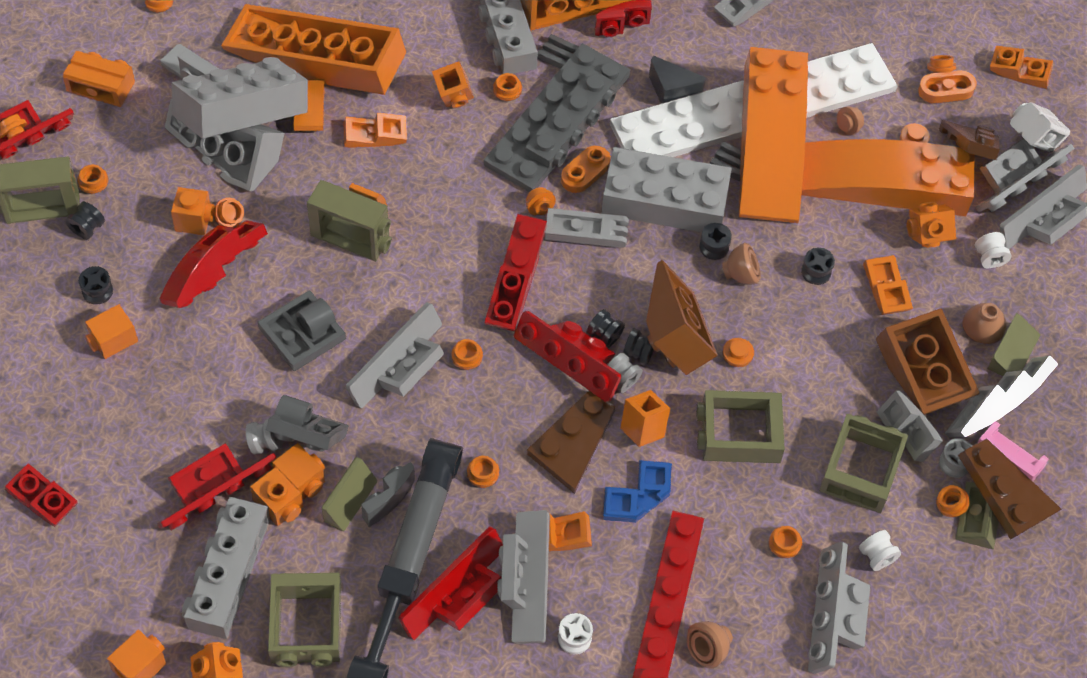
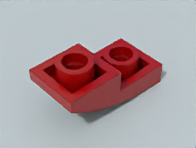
(612, 20)
(40, 495)

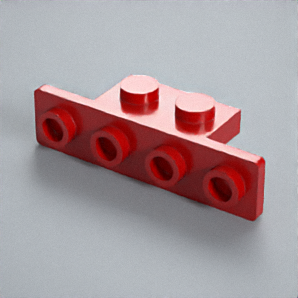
(33, 130)
(572, 352)
(208, 477)
(459, 590)

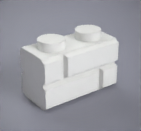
(1039, 126)

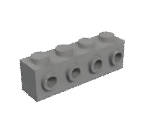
(509, 34)
(226, 568)

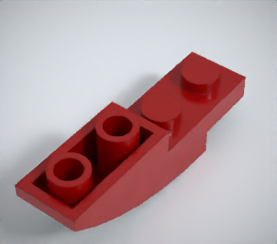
(203, 263)
(516, 273)

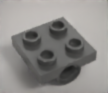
(302, 330)
(296, 421)

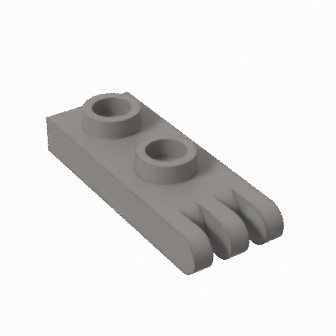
(586, 228)

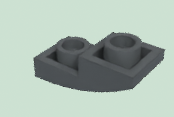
(396, 486)

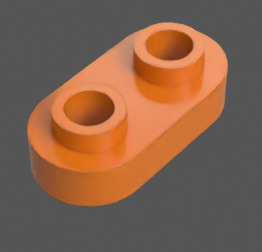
(946, 86)
(587, 167)

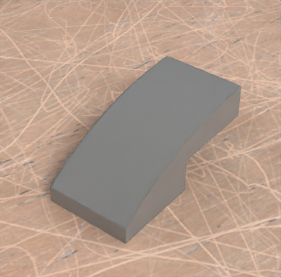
(739, 10)
(908, 419)

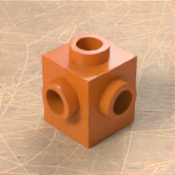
(931, 224)
(216, 662)

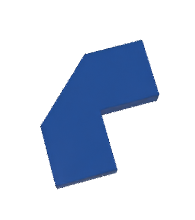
(633, 504)

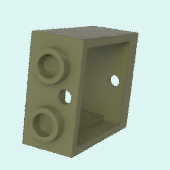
(38, 204)
(349, 220)
(741, 451)
(856, 489)
(304, 587)

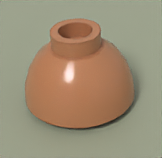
(742, 265)
(984, 323)
(709, 643)

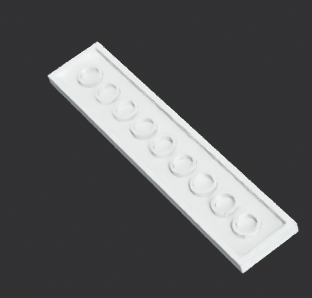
(717, 113)

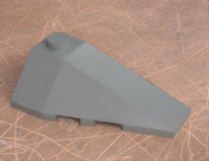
(241, 155)

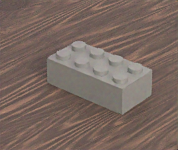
(239, 97)
(665, 190)

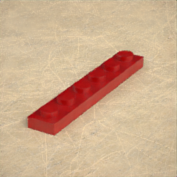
(669, 596)

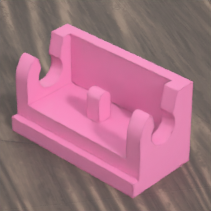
(1023, 460)

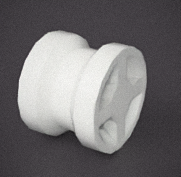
(993, 250)
(880, 550)
(577, 626)

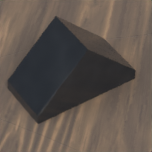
(673, 81)

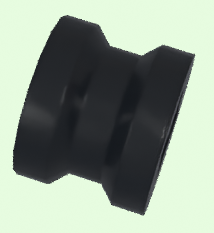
(85, 220)
(708, 244)
(818, 258)
(94, 277)
(605, 328)
(638, 347)

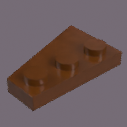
(974, 141)
(572, 440)
(1007, 490)

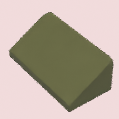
(1014, 347)
(348, 495)
(978, 523)

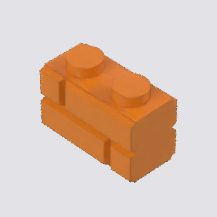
(99, 78)

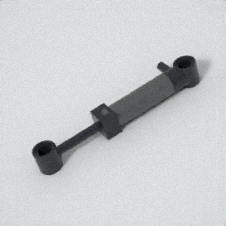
(401, 575)

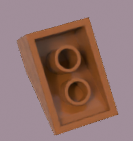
(677, 322)
(927, 361)

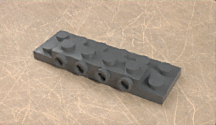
(557, 118)

